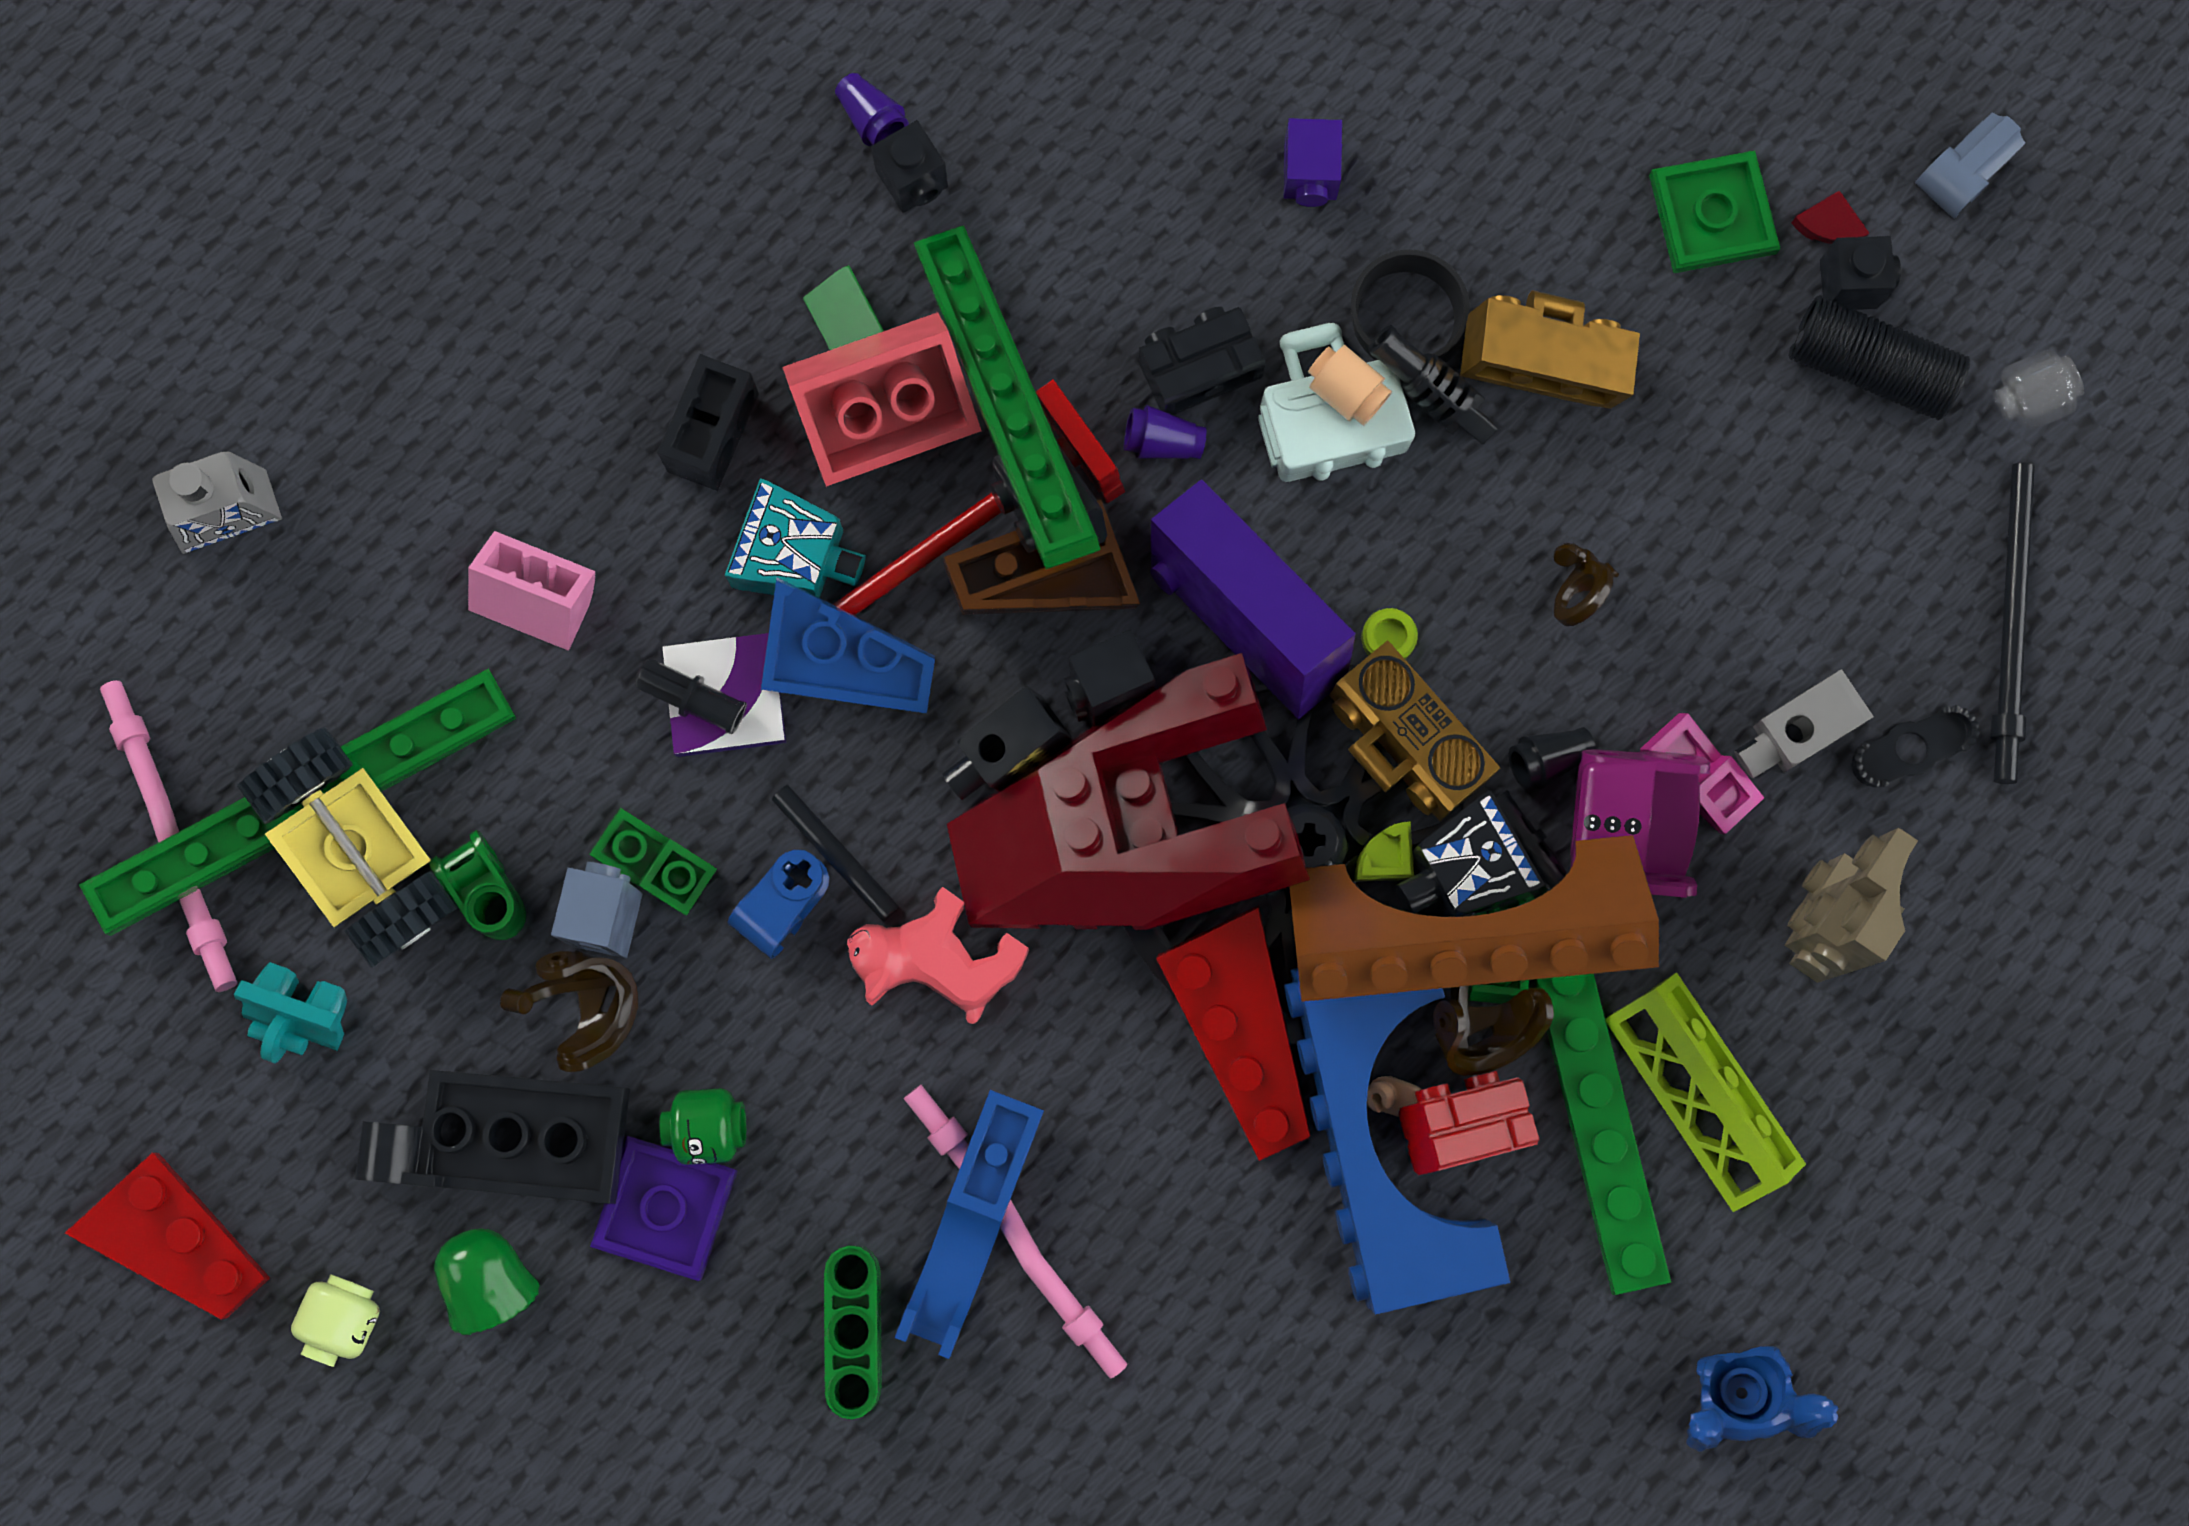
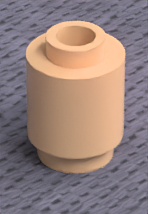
(1348, 384)

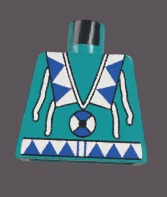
(791, 542)

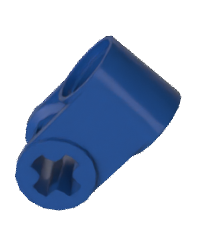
(774, 909)

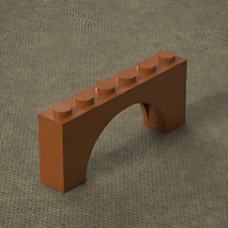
(1586, 924)

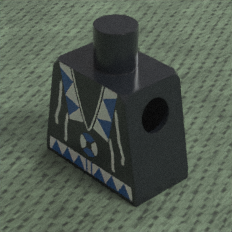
(1470, 865)

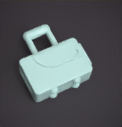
(1309, 435)

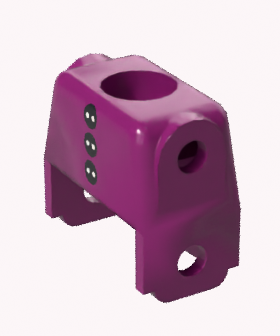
(1645, 797)

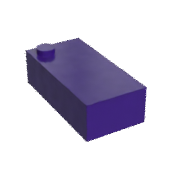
(1250, 598)

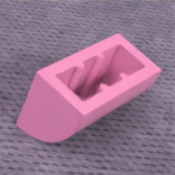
(529, 590)

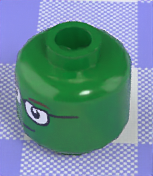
(704, 1126)

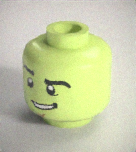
(335, 1320)

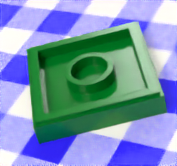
(1714, 211)

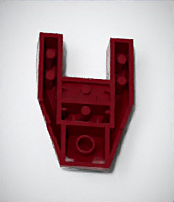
(1094, 828)

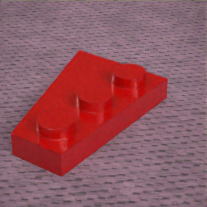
(171, 1239)

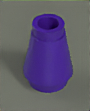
(869, 109)
(1162, 435)

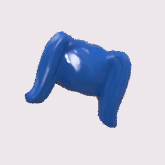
(1769, 1403)

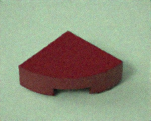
(1830, 220)

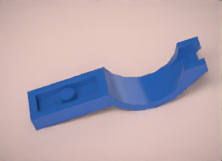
(971, 1221)

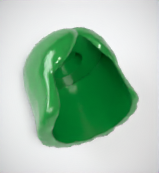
(482, 1281)

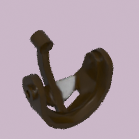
(1514, 1024)
(598, 1031)

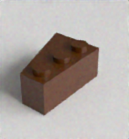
(1008, 579)

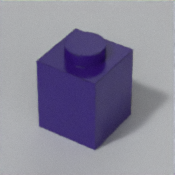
(1312, 161)

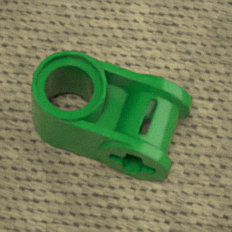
(476, 879)

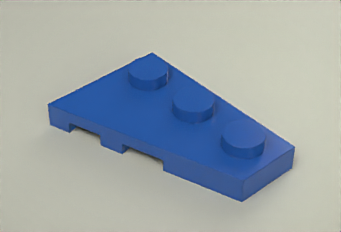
(840, 657)

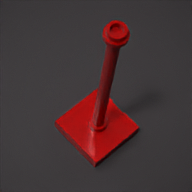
(1078, 445)

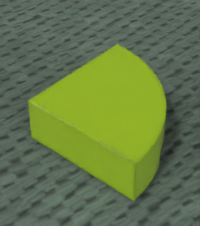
(1387, 855)

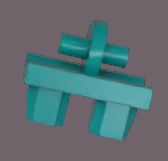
(287, 1022)

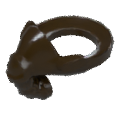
(1587, 576)

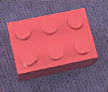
(882, 398)

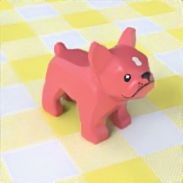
(933, 956)

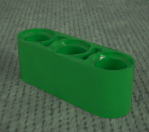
(839, 1357)

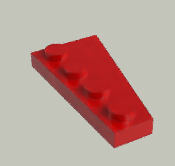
(1237, 1016)

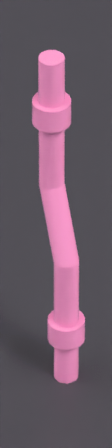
(131, 736)
(1080, 1323)

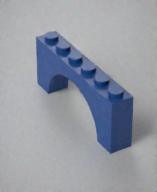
(1398, 1249)

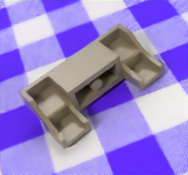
(1851, 909)

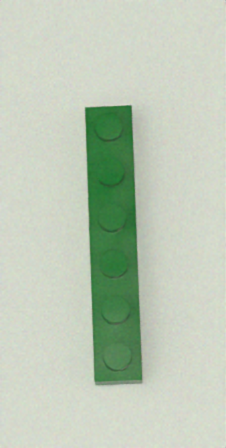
(1604, 1136)

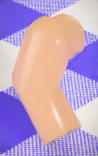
(1390, 1094)

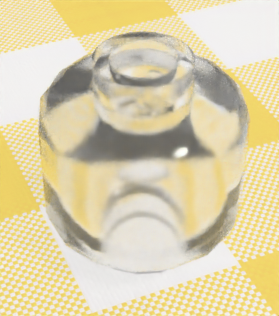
(2039, 389)

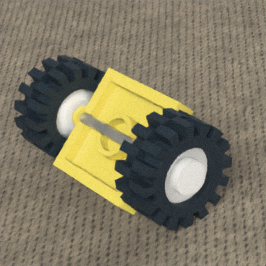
(346, 846)

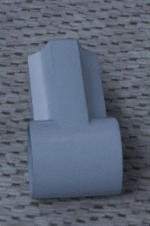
(1965, 171)

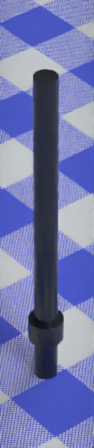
(2009, 725)

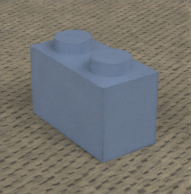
(597, 910)

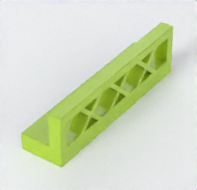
(1724, 1089)

